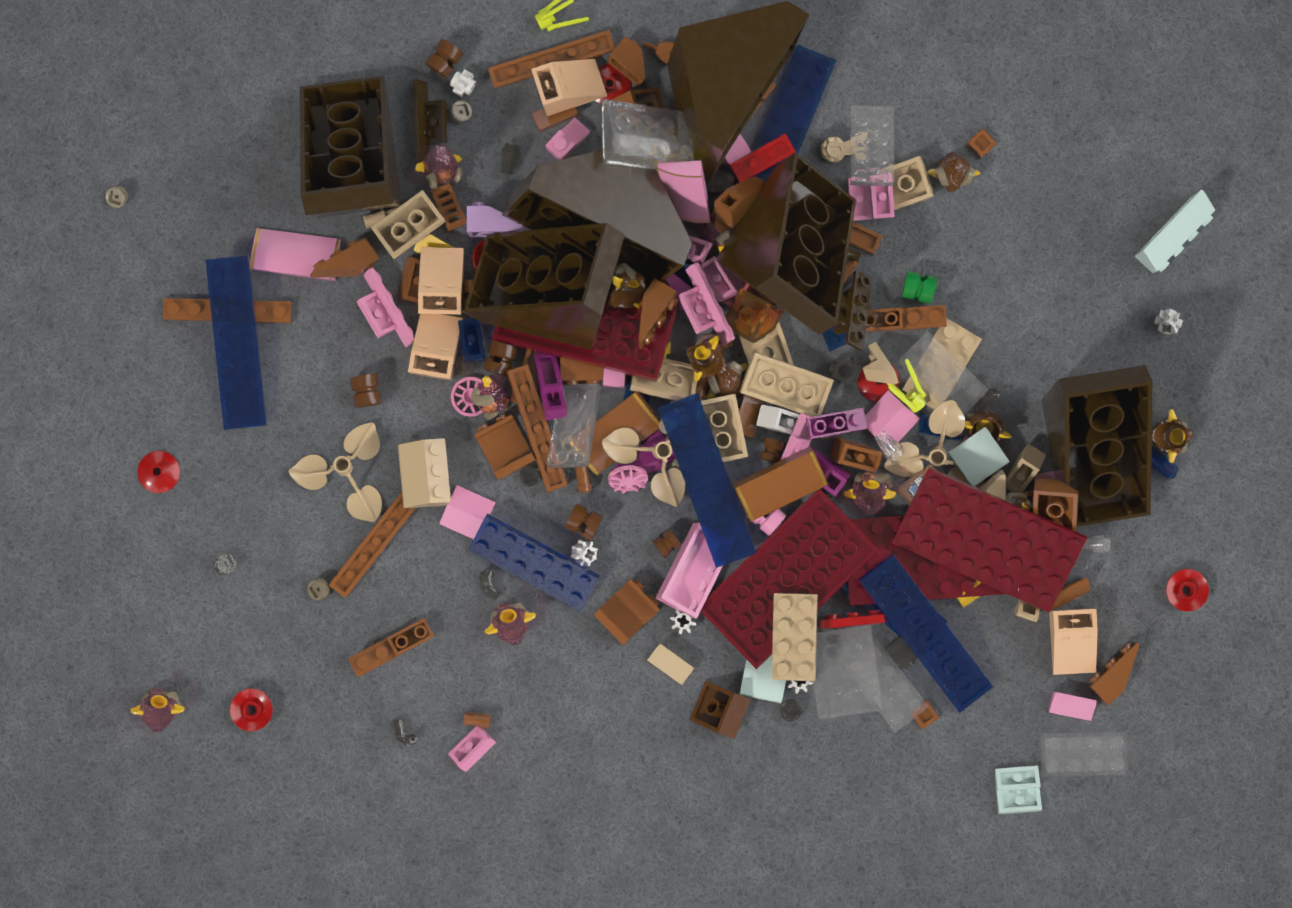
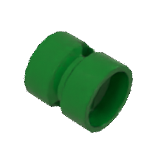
(919, 287)

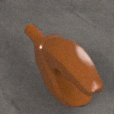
(662, 50)

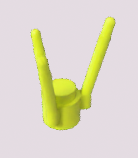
(545, 16)
(912, 399)

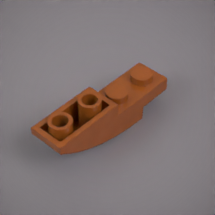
(906, 318)
(390, 647)

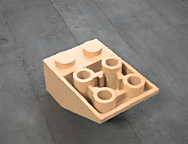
(568, 84)
(441, 280)
(435, 346)
(1073, 641)

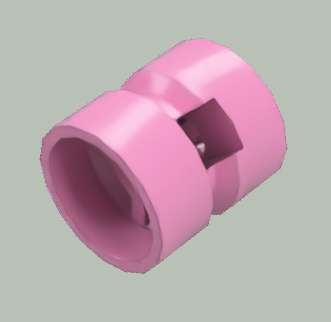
(771, 522)

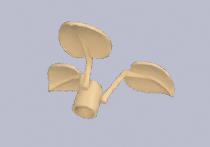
(944, 420)
(361, 442)
(622, 448)

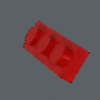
(762, 158)
(853, 619)

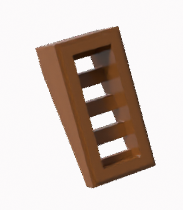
(441, 190)

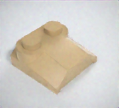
(911, 183)

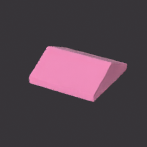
(891, 416)
(466, 512)

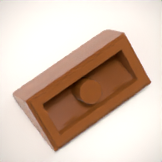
(546, 122)
(410, 280)
(749, 414)
(1072, 591)

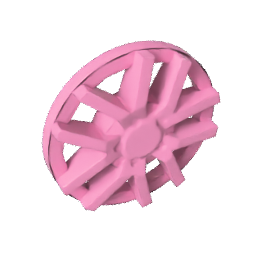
(466, 396)
(628, 480)

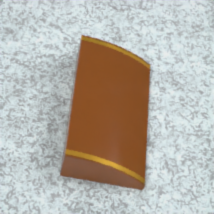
(631, 414)
(780, 484)

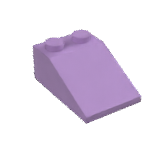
(487, 220)

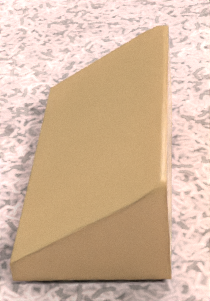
(670, 664)

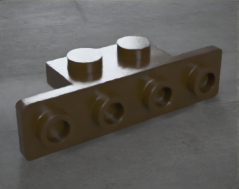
(429, 120)
(854, 311)

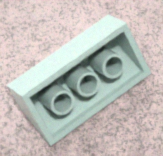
(1175, 232)

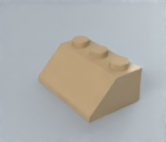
(408, 224)
(726, 426)
(424, 473)

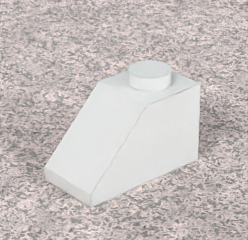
(777, 419)

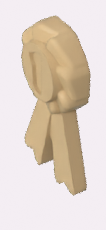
(834, 149)

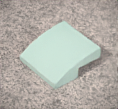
(978, 456)
(759, 683)
(1018, 789)

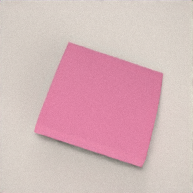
(872, 201)

